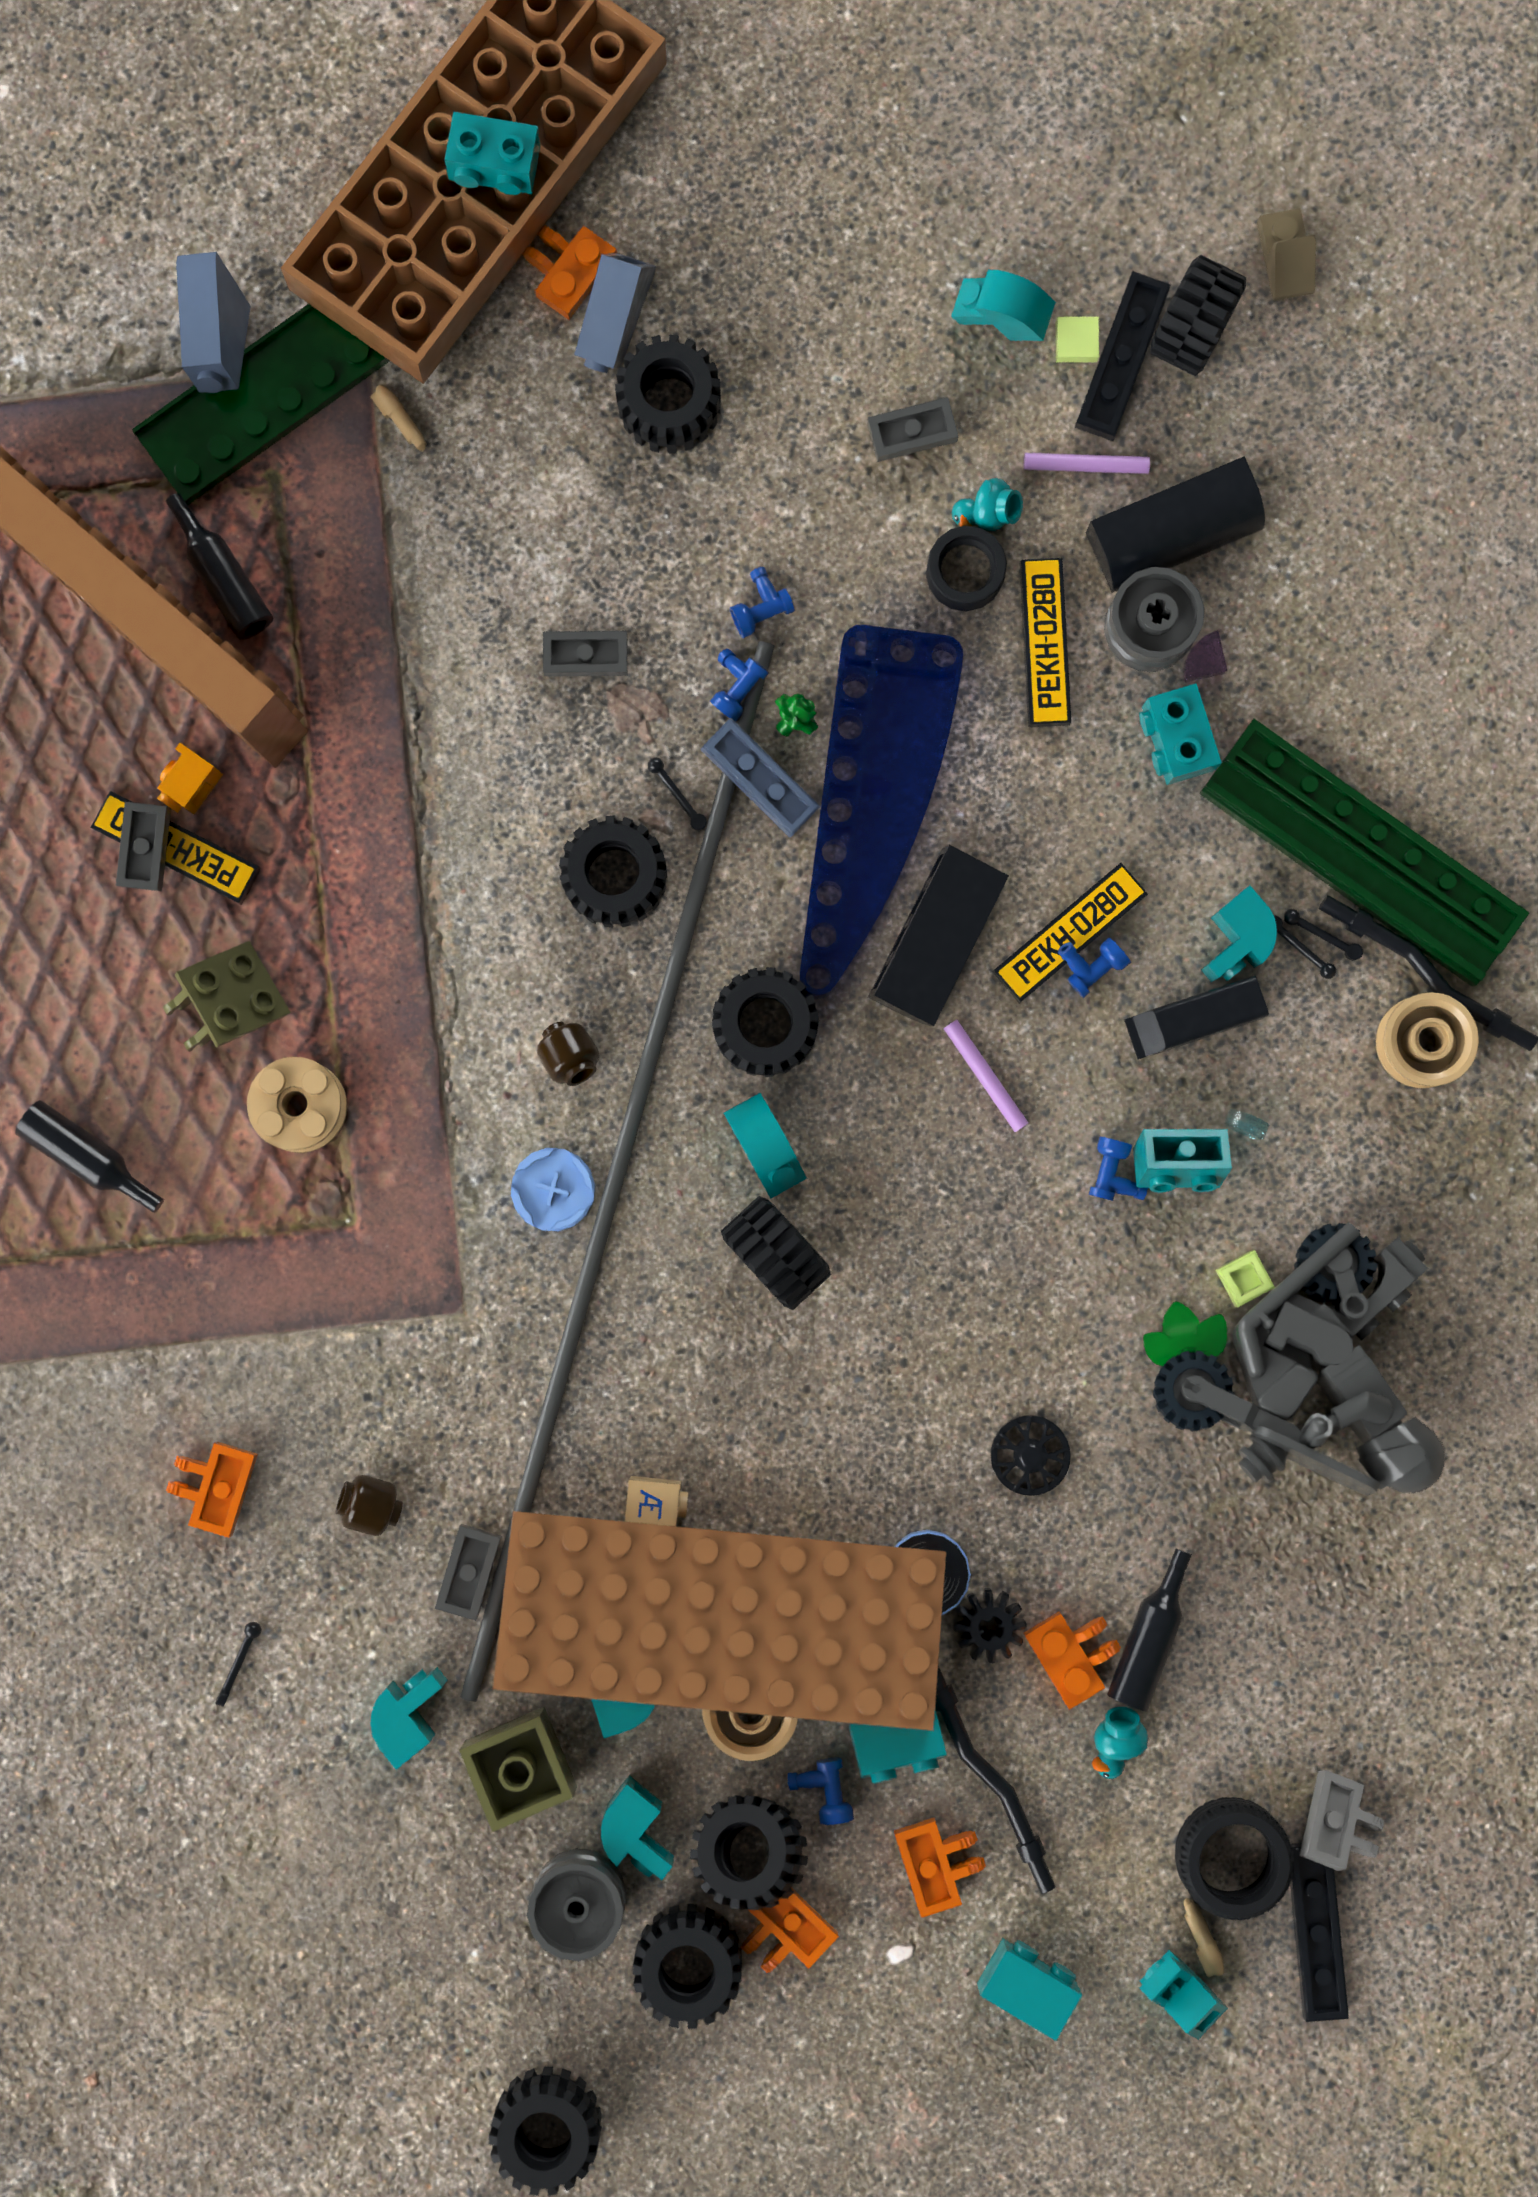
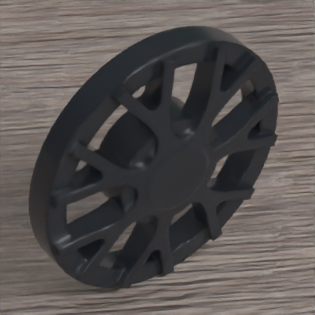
(1030, 1455)

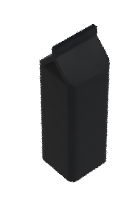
(1196, 1017)

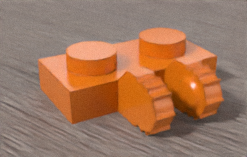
(574, 272)
(221, 1489)
(1066, 1661)
(929, 1867)
(798, 1929)

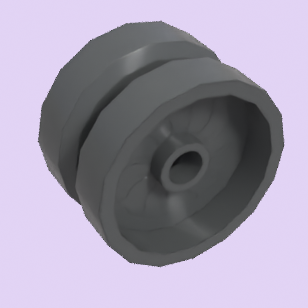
(1157, 595)
(553, 1910)

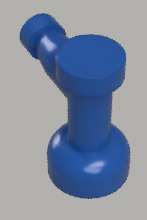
(773, 604)
(747, 676)
(1086, 975)
(1107, 1181)
(826, 1776)

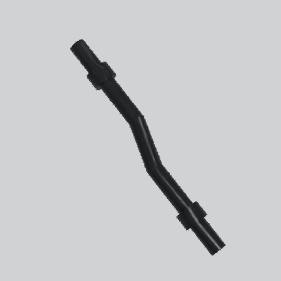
(1361, 923)
(1029, 1846)

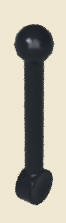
(698, 821)
(1352, 951)
(1327, 970)
(252, 1630)

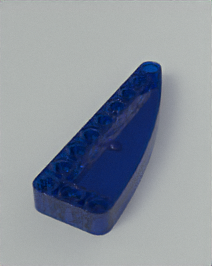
(896, 764)

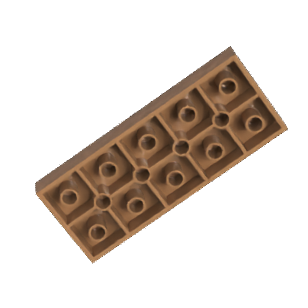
(416, 255)
(146, 614)
(721, 1621)

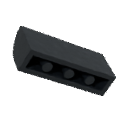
(1178, 523)
(938, 936)

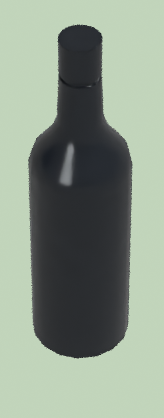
(221, 574)
(81, 1153)
(1150, 1639)

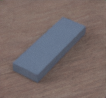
(760, 777)

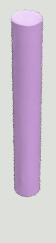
(1086, 463)
(985, 1075)

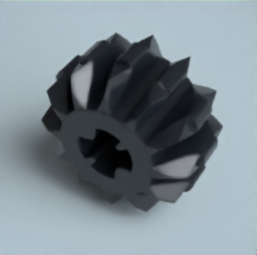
(993, 1639)

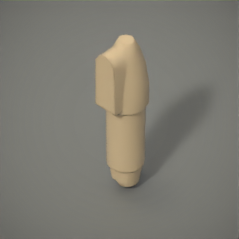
(392, 408)
(1207, 1947)

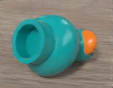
(993, 506)
(1118, 1739)

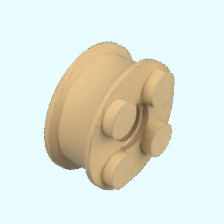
(1454, 1040)
(270, 1098)
(748, 1739)

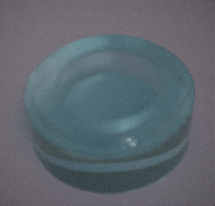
(1246, 1124)

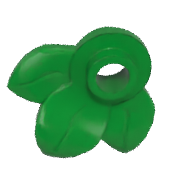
(1185, 1333)

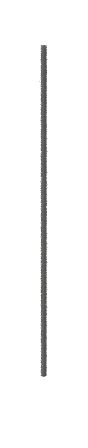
(613, 1186)

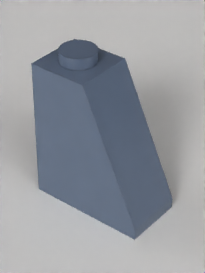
(613, 310)
(211, 322)

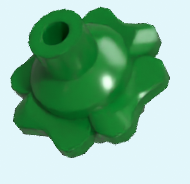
(796, 714)

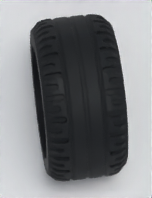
(1263, 1892)

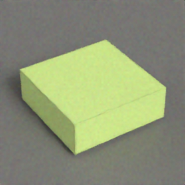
(1077, 339)
(1245, 1278)

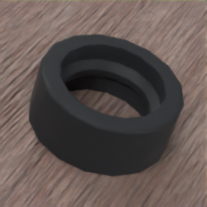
(972, 537)

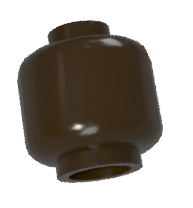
(568, 1053)
(368, 1505)

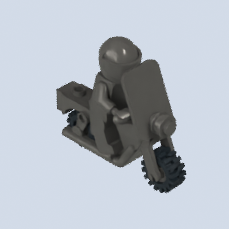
(1285, 1346)

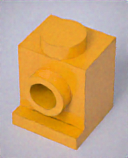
(187, 781)

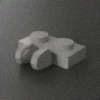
(1333, 1821)

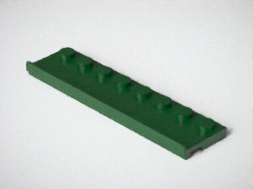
(281, 386)
(1364, 853)

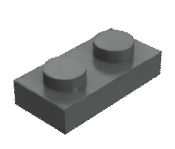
(912, 429)
(585, 653)
(143, 846)
(468, 1572)

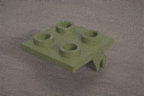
(230, 995)

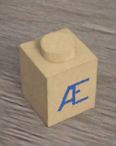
(655, 1501)

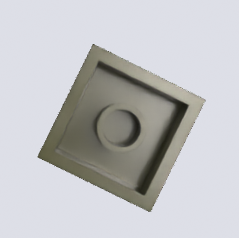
(518, 1769)

